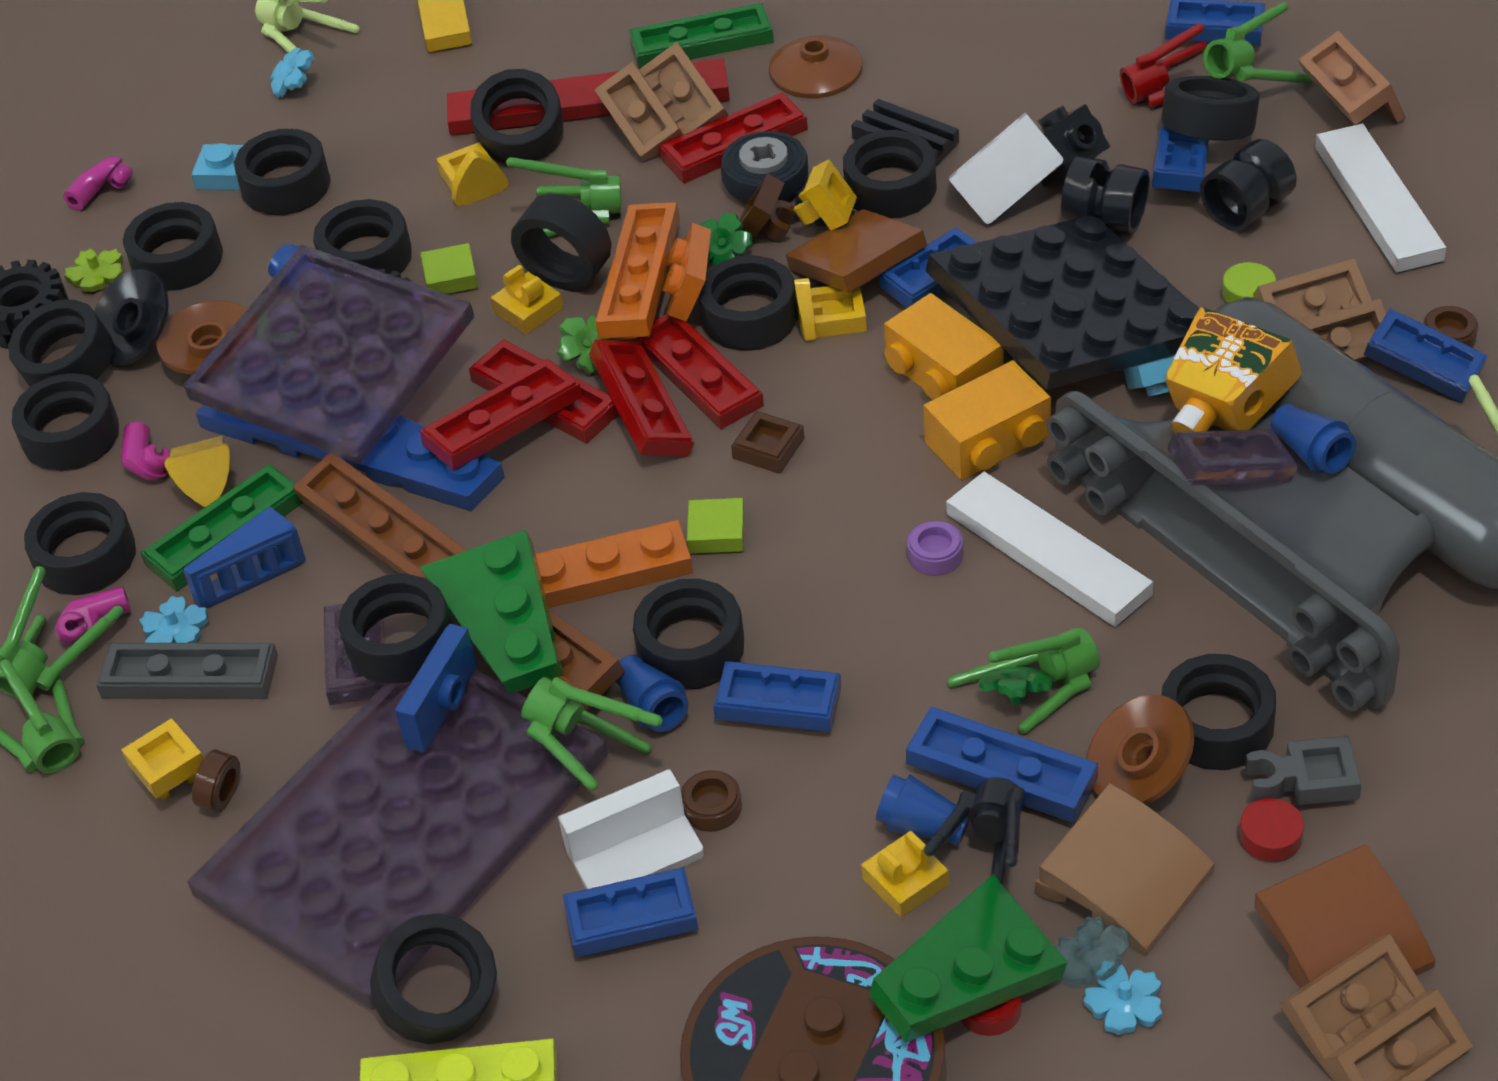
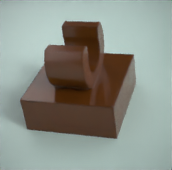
(766, 212)

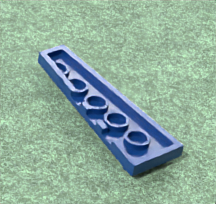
(394, 461)

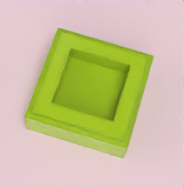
(449, 269)
(715, 525)

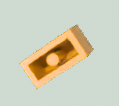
(939, 347)
(987, 420)

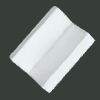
(1006, 169)
(631, 833)

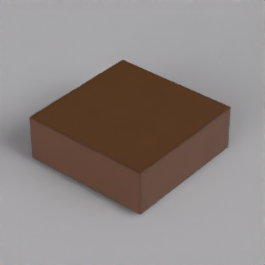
(768, 442)

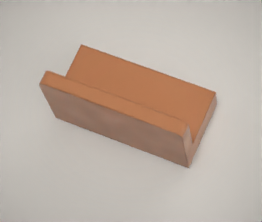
(1350, 80)

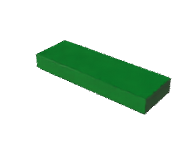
(704, 33)
(217, 521)

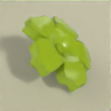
(94, 271)

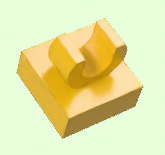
(826, 197)
(525, 300)
(163, 758)
(905, 874)

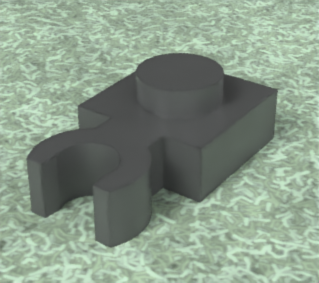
(1312, 768)

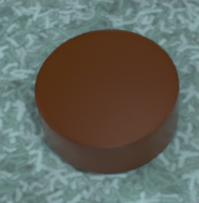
(1454, 323)
(216, 780)
(711, 800)

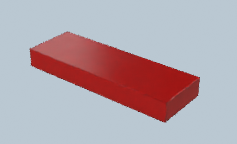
(703, 148)
(700, 371)
(641, 398)
(500, 414)
(579, 419)

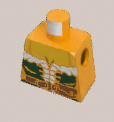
(1228, 373)

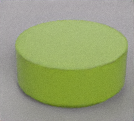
(1243, 279)

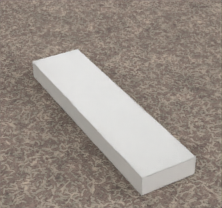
(1380, 198)
(1050, 549)

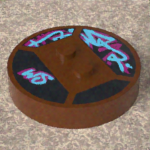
(802, 1016)

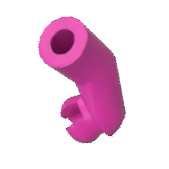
(94, 178)
(140, 456)
(86, 611)

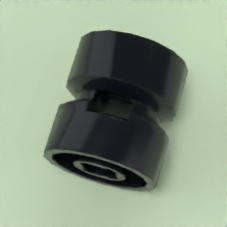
(1248, 184)
(1108, 194)

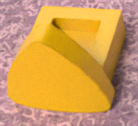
(471, 174)
(828, 311)
(200, 469)

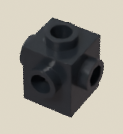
(1072, 135)

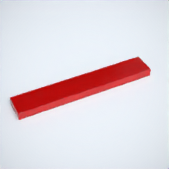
(576, 99)

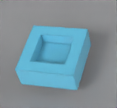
(216, 167)
(1149, 375)

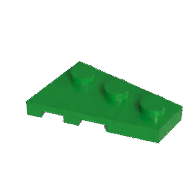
(504, 606)
(967, 964)

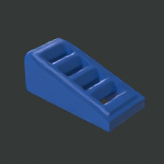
(260, 552)

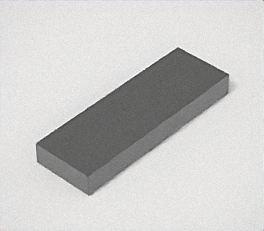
(187, 671)

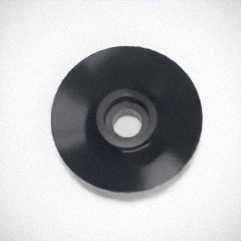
(134, 314)

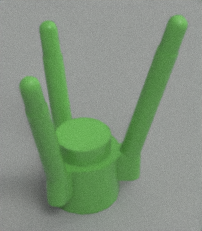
(1235, 55)
(598, 191)
(1061, 657)
(30, 659)
(557, 707)
(47, 740)

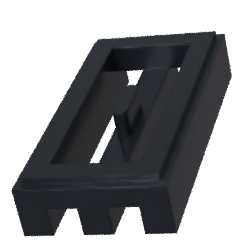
(892, 117)

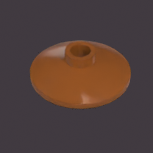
(815, 66)
(195, 332)
(1143, 747)

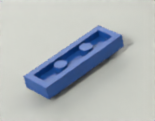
(974, 752)

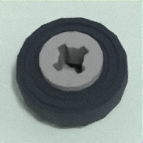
(759, 153)

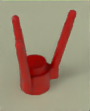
(1150, 75)

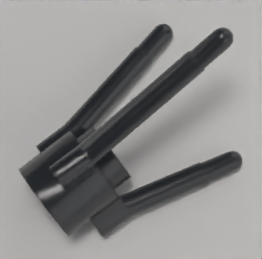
(994, 818)

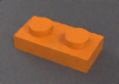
(688, 271)

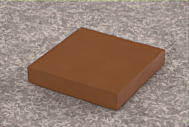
(856, 250)

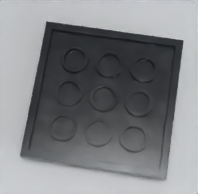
(1066, 299)

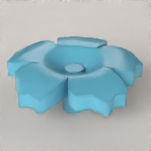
(289, 72)
(175, 623)
(1125, 1001)

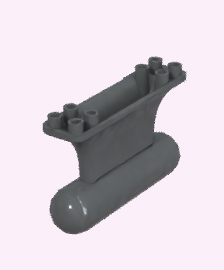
(1311, 550)

